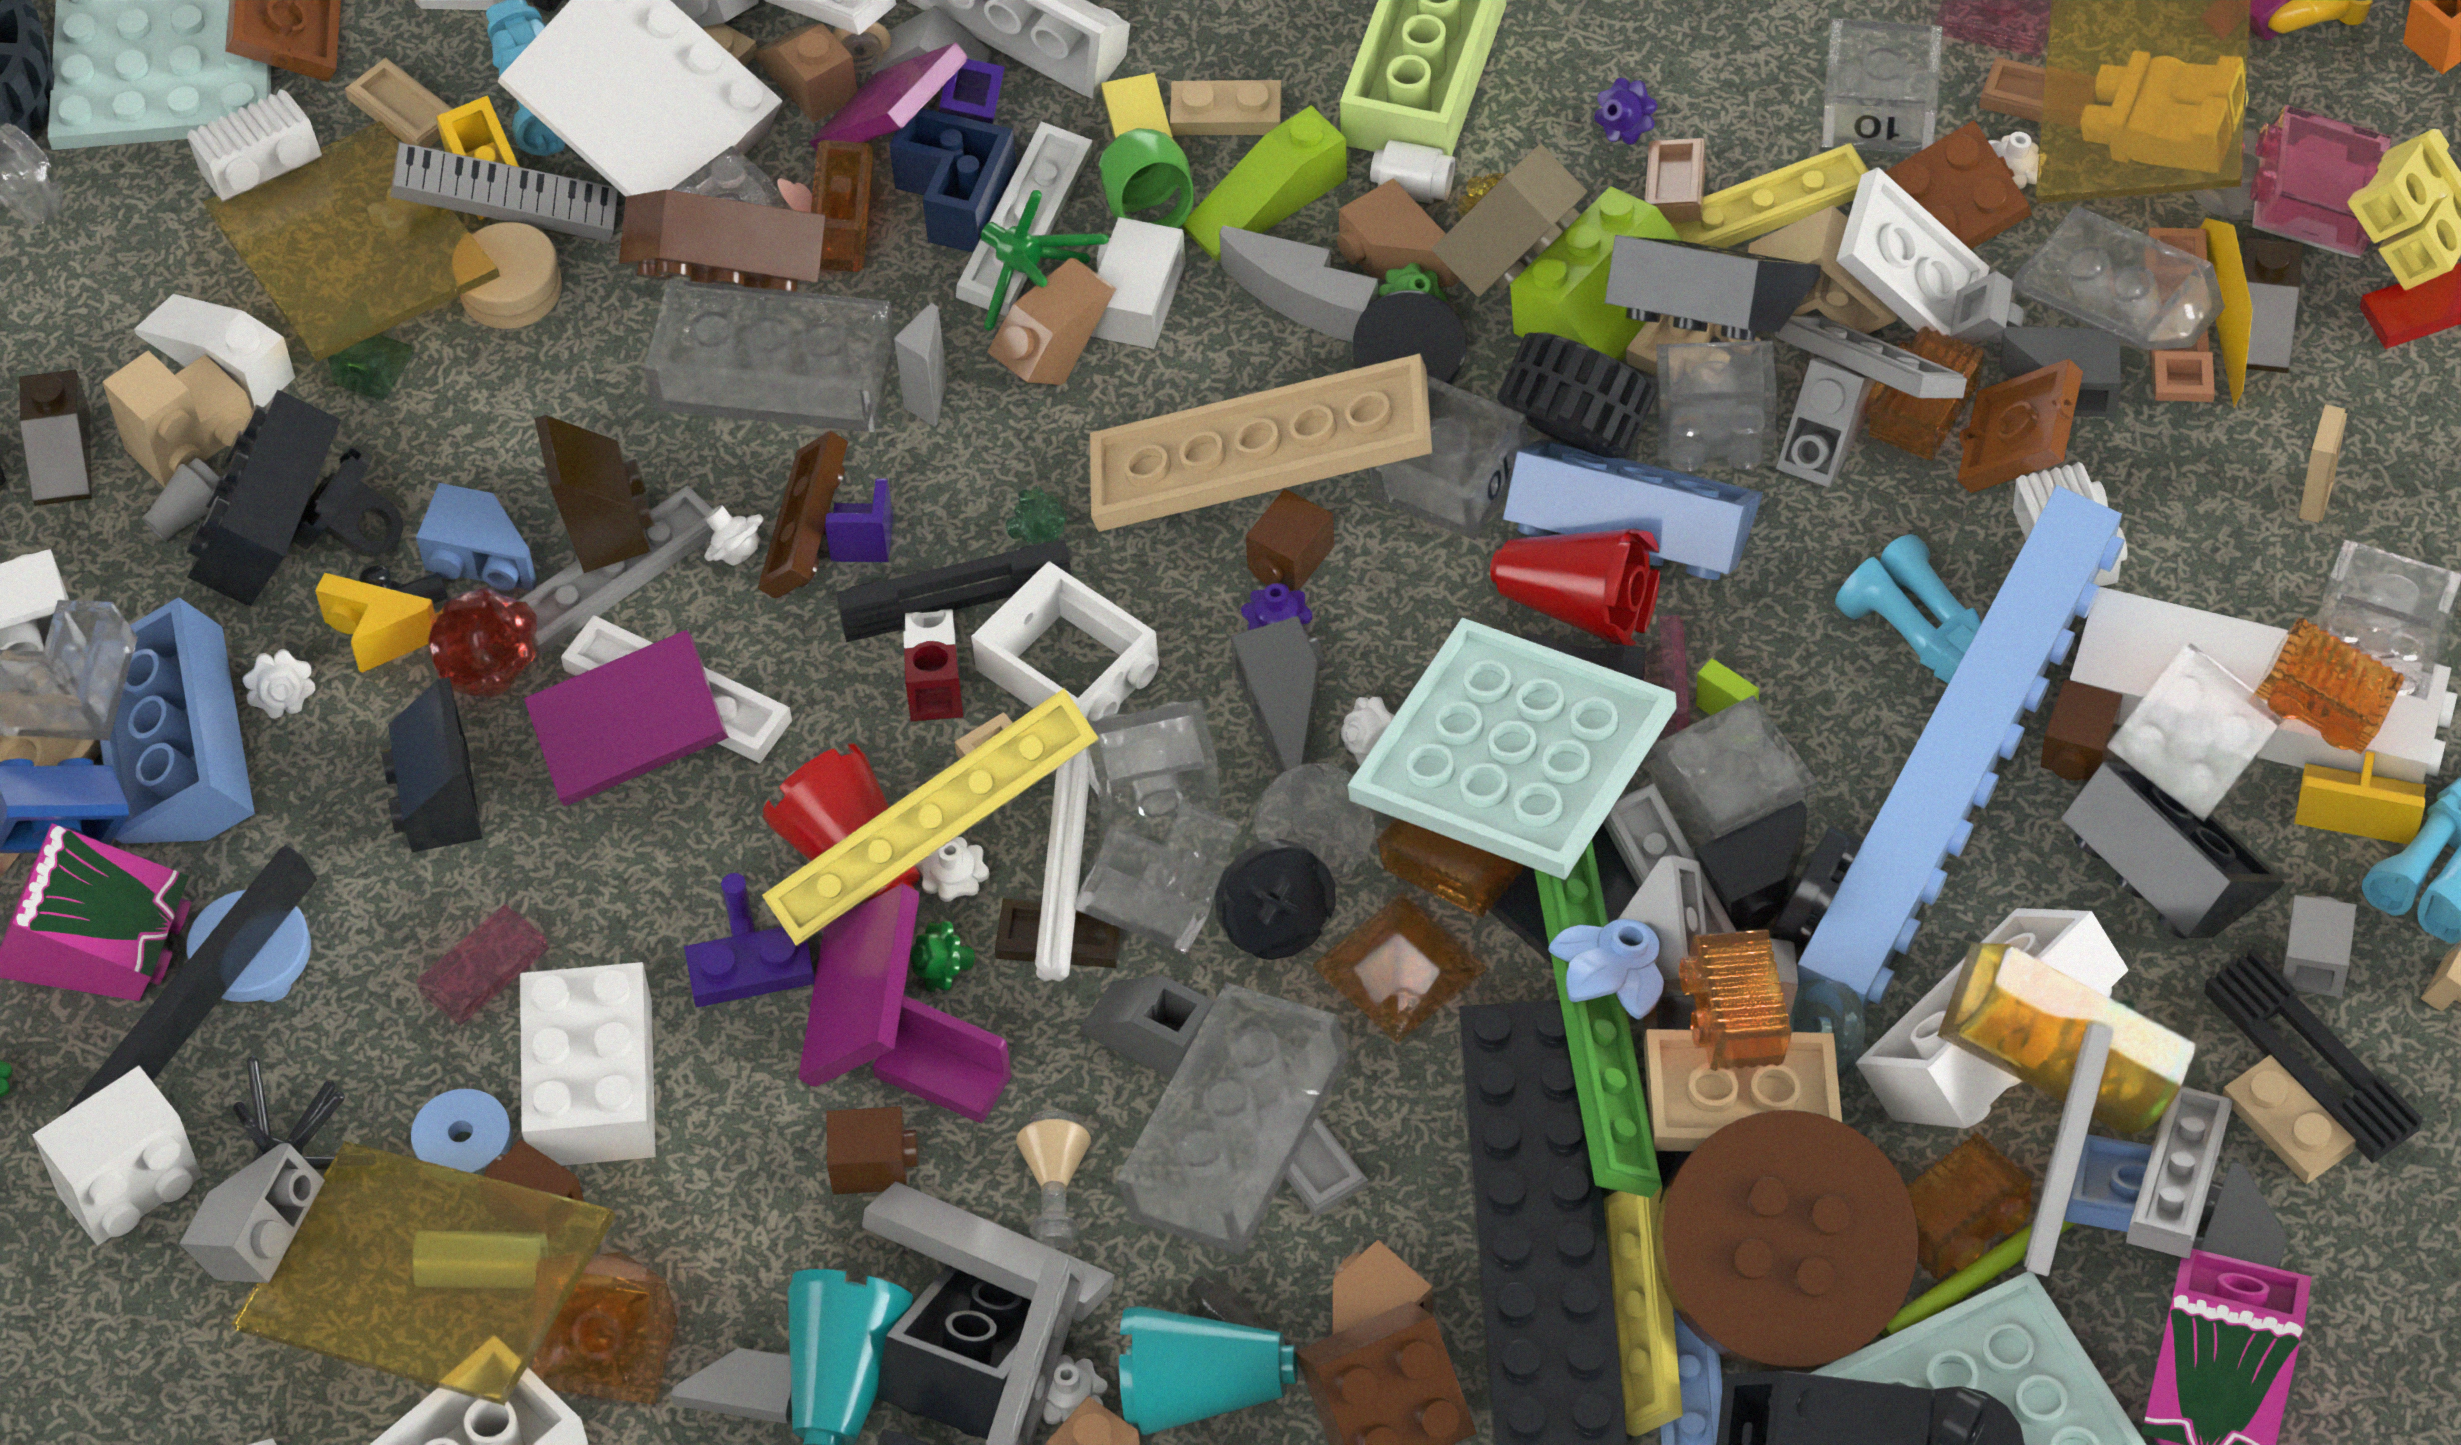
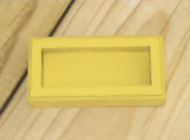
(1134, 104)

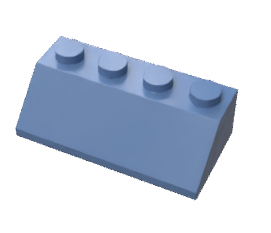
(1581, 492)
(178, 732)

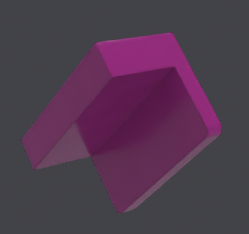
(946, 1061)

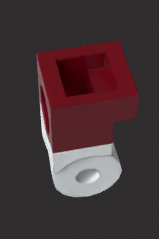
(932, 666)

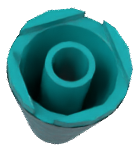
(837, 1350)
(1197, 1368)

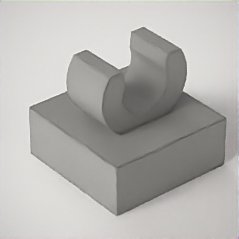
(1985, 310)

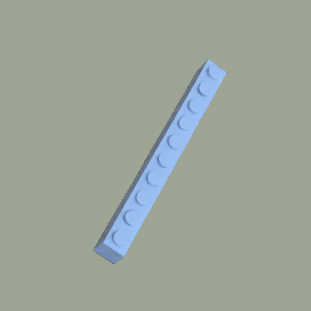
(1962, 745)

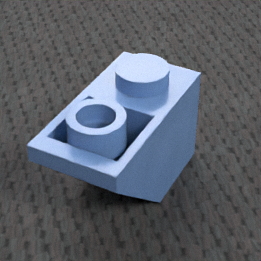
(474, 539)

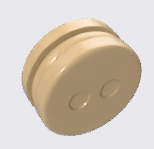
(527, 281)

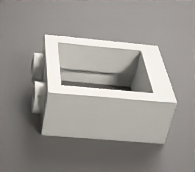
(1033, 611)

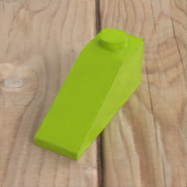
(1273, 180)

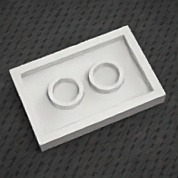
(1906, 254)

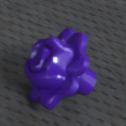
(1625, 111)
(1275, 605)

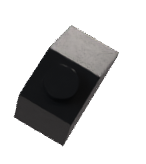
(1755, 865)

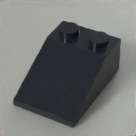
(953, 1351)

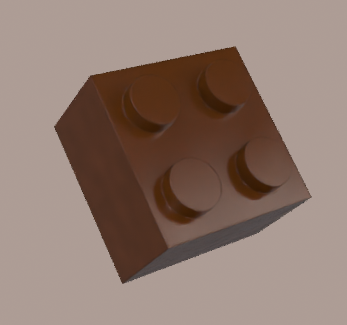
(1387, 1383)

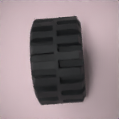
(1577, 394)

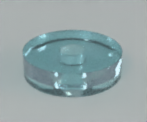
(1835, 1009)

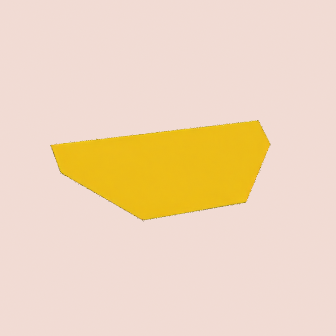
(2235, 320)

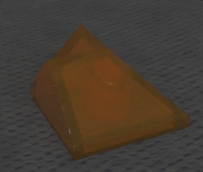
(1399, 967)
(610, 1333)

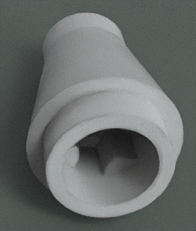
(181, 500)

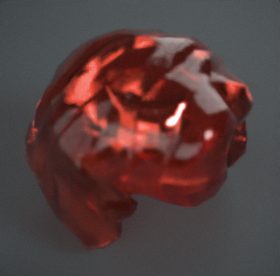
(482, 641)

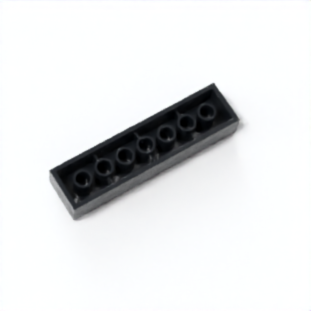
(1538, 1233)

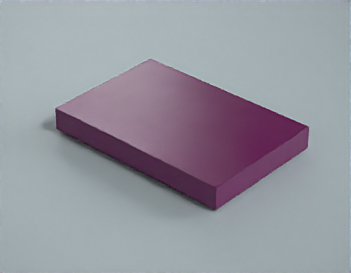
(892, 97)
(626, 718)
(859, 986)

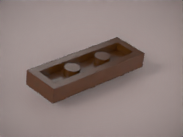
(802, 515)

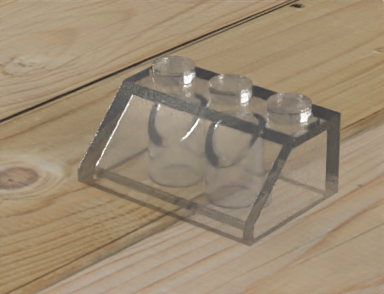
(2122, 283)

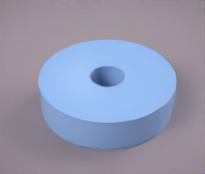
(462, 1112)

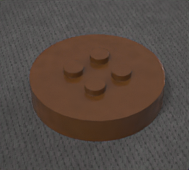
(1786, 1241)

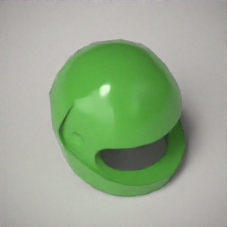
(1144, 171)

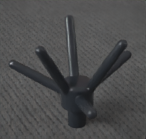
(309, 1124)

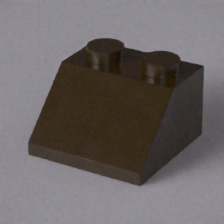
(595, 493)

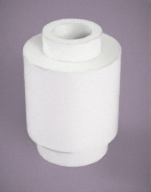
(1417, 169)

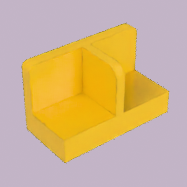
(2360, 803)

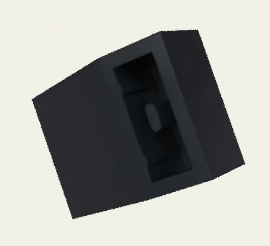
(1821, 1411)

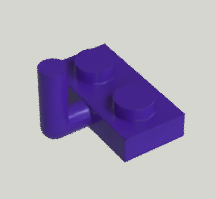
(749, 960)

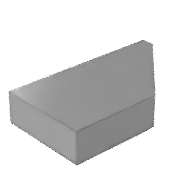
(740, 1385)

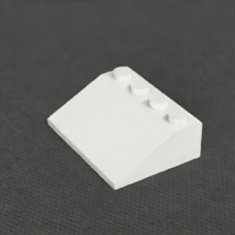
(639, 91)

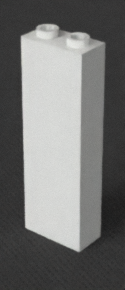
(2137, 637)

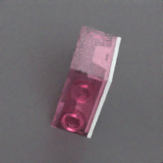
(2308, 176)

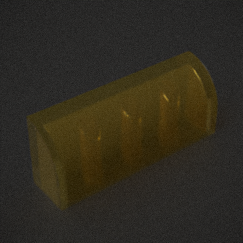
(2033, 1024)

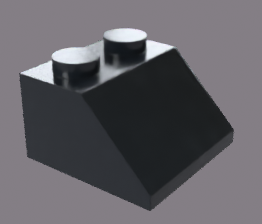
(431, 772)

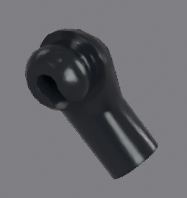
(426, 587)

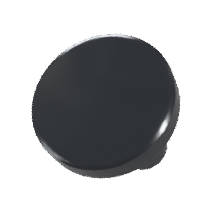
(1410, 325)
(1816, 886)

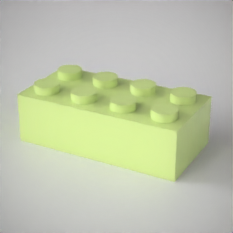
(1418, 72)

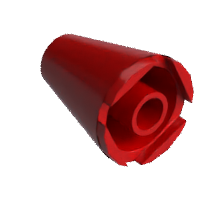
(1583, 579)
(828, 803)

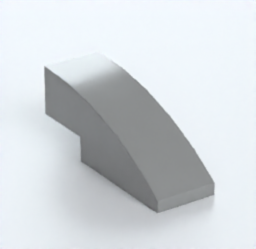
(1297, 281)

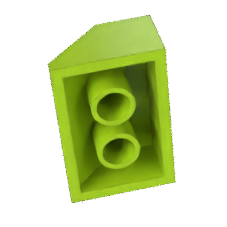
(1569, 280)

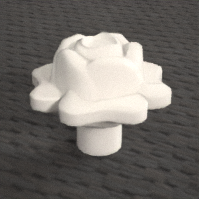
(2020, 156)
(733, 537)
(278, 683)
(1365, 726)
(953, 870)
(1071, 1387)

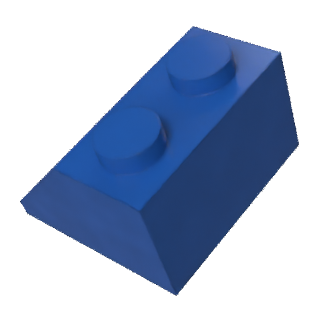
(69, 795)

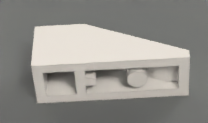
(228, 336)

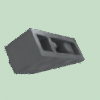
(1281, 685)

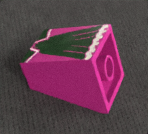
(93, 918)
(2226, 1353)

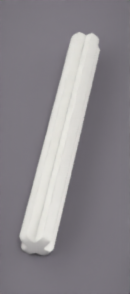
(1062, 869)

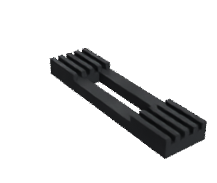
(876, 609)
(2254, 993)

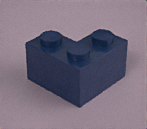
(958, 169)

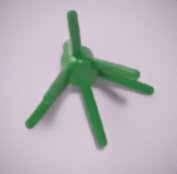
(1023, 251)

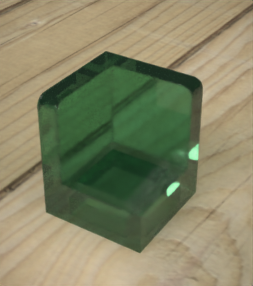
(370, 365)

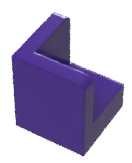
(861, 529)

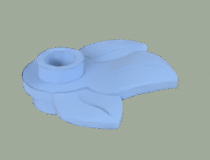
(1605, 965)

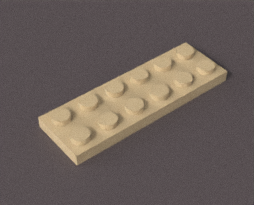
(1260, 442)

